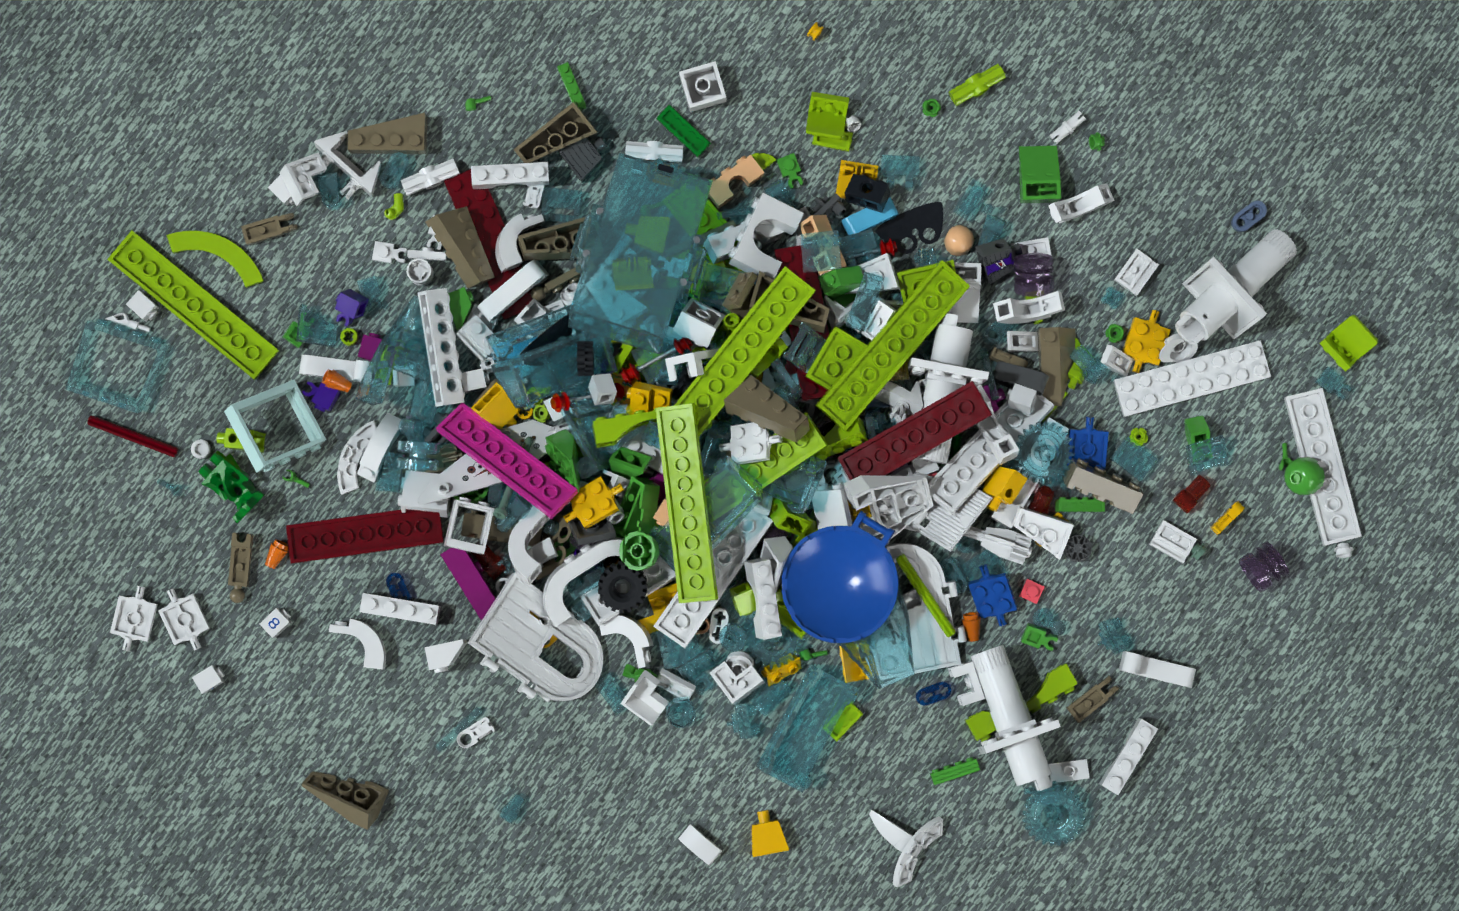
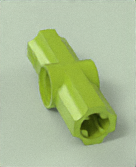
(977, 84)

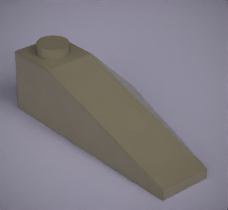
(1054, 353)
(352, 800)

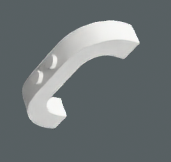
(522, 533)
(570, 569)

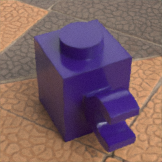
(351, 305)
(323, 396)

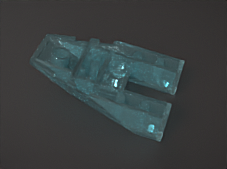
(405, 352)
(887, 652)

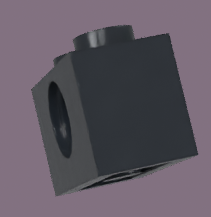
(873, 200)

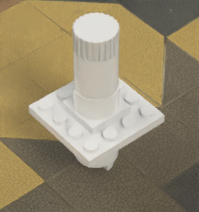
(1227, 295)
(946, 372)
(1012, 720)

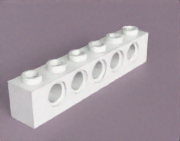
(435, 354)

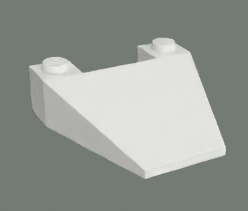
(892, 500)

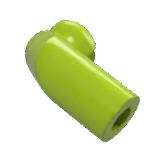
(398, 207)

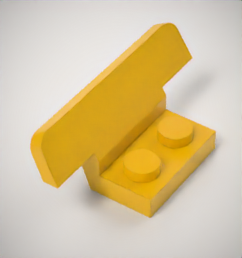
(659, 601)

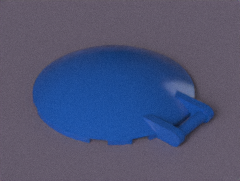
(841, 582)

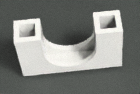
(765, 212)

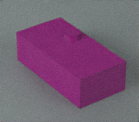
(470, 579)

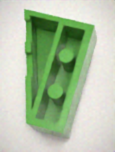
(639, 506)

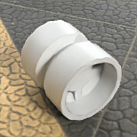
(420, 272)

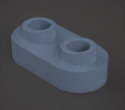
(1248, 216)

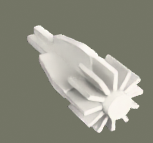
(1003, 543)

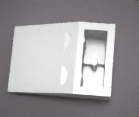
(968, 305)

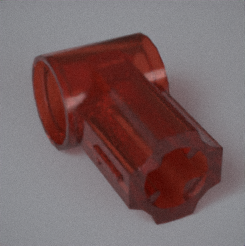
(1188, 497)
(1042, 500)
(489, 561)

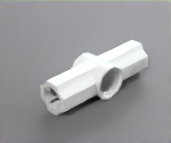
(653, 150)
(430, 177)

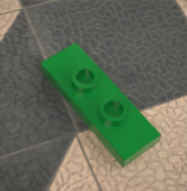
(683, 131)

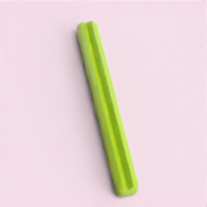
(925, 595)

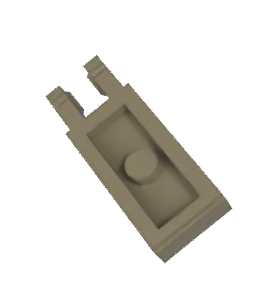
(267, 228)
(1090, 700)

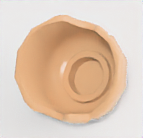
(959, 240)

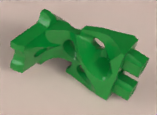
(230, 476)

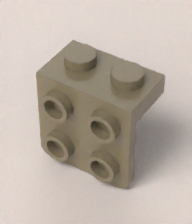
(740, 294)

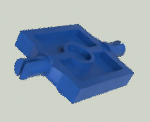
(1089, 444)
(992, 595)

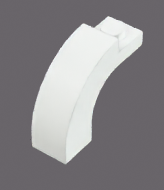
(1081, 204)
(506, 248)
(1022, 311)
(378, 447)
(635, 632)
(374, 647)

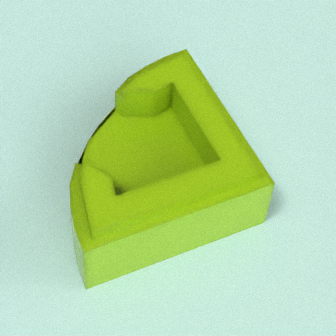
(763, 159)

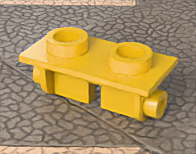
(777, 674)

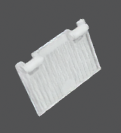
(947, 528)

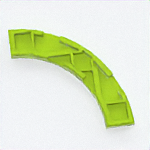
(218, 246)

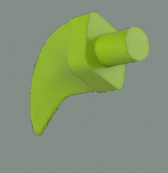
(1075, 373)

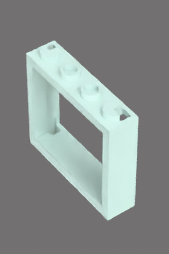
(302, 411)

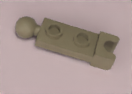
(555, 285)
(239, 566)

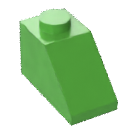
(841, 281)
(460, 306)
(1196, 429)
(628, 462)

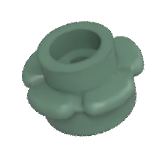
(1198, 551)

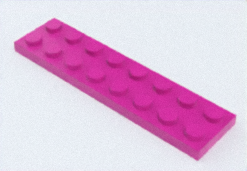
(507, 460)

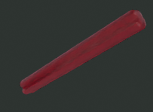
(132, 436)

